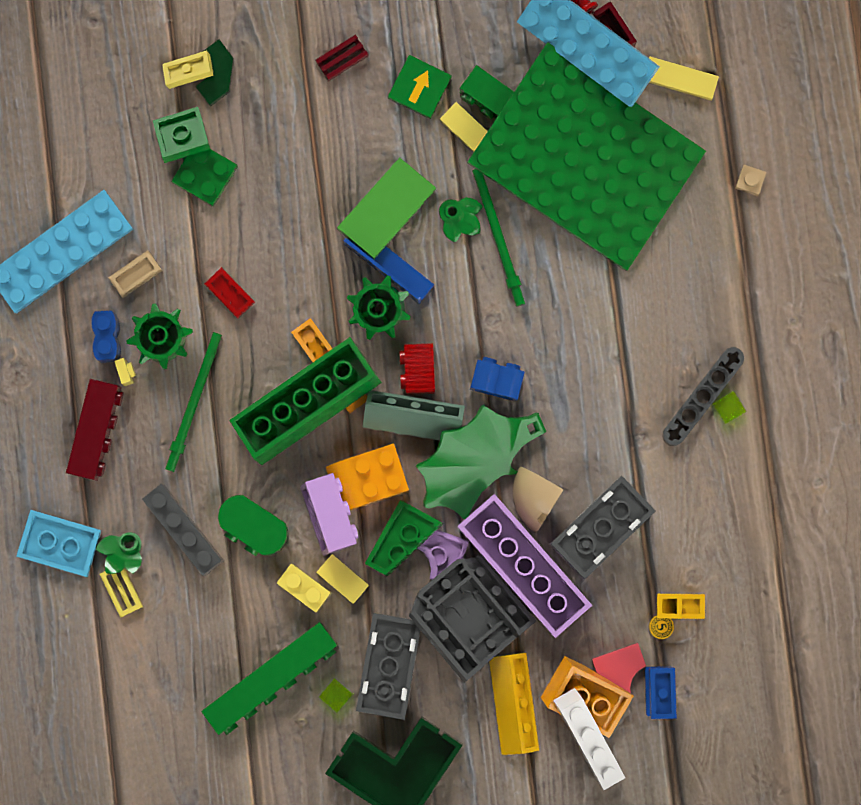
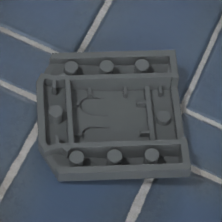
(469, 615)

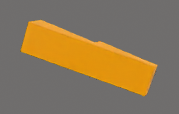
(316, 346)

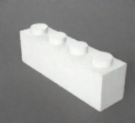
(589, 738)

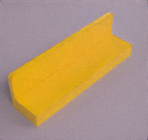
(514, 704)

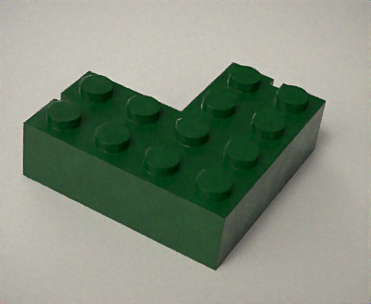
(398, 779)

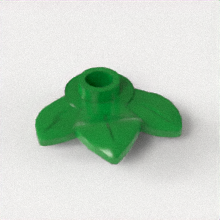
(463, 220)
(118, 555)

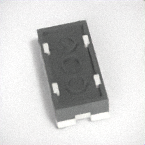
(602, 527)
(388, 666)

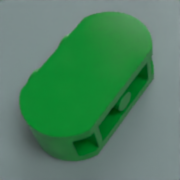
(252, 525)

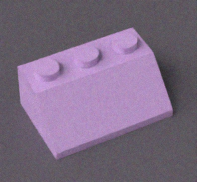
(329, 514)

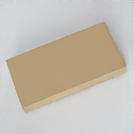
(135, 274)

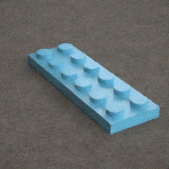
(590, 47)
(61, 251)

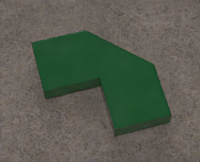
(218, 85)

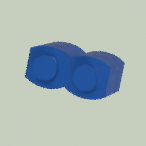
(105, 344)
(497, 379)

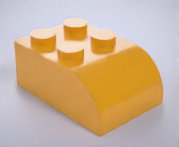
(370, 477)

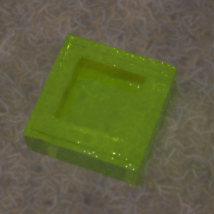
(729, 407)
(335, 695)

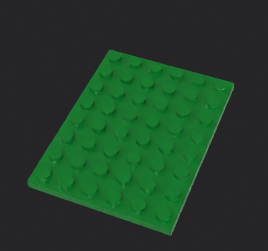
(586, 158)

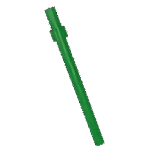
(513, 282)
(177, 447)

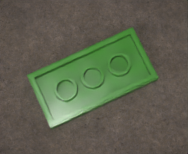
(386, 208)

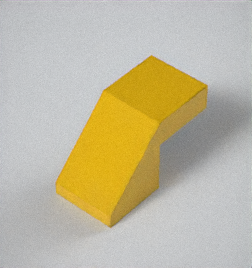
(681, 606)

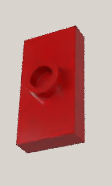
(229, 293)

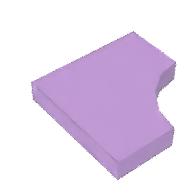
(442, 551)

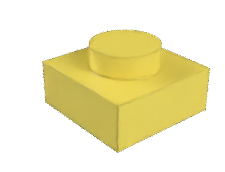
(125, 371)

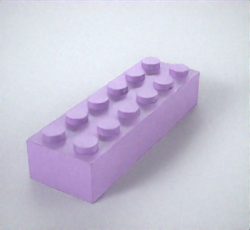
(524, 566)

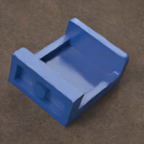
(660, 692)

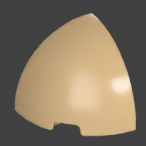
(533, 497)

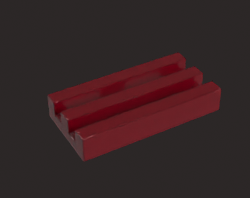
(358, 46)

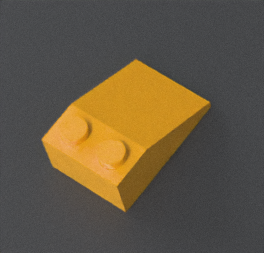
(602, 697)

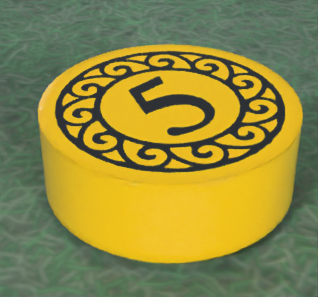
(661, 627)

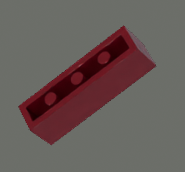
(94, 429)

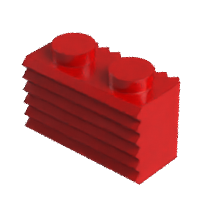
(418, 369)

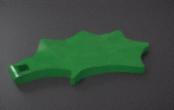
(474, 458)

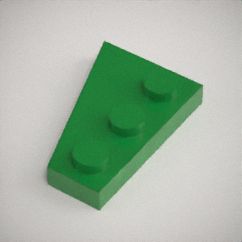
(401, 537)

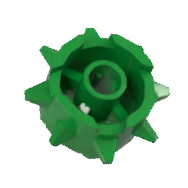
(365, 303)
(146, 341)

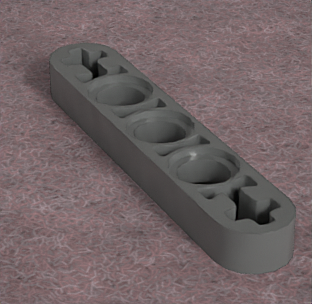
(712, 388)

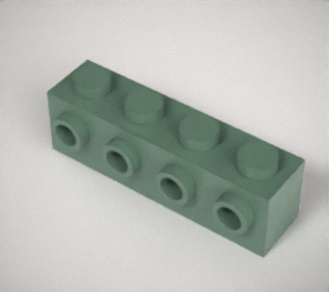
(411, 415)

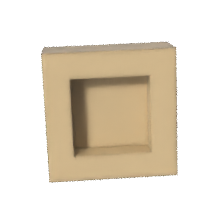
(750, 180)

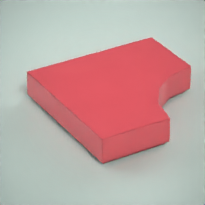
(620, 665)

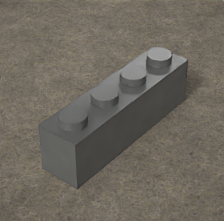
(183, 529)

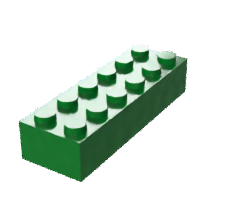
(305, 401)

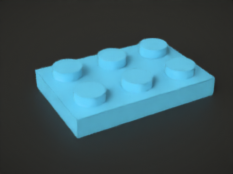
(59, 543)

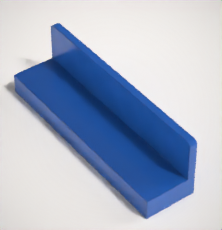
(401, 273)

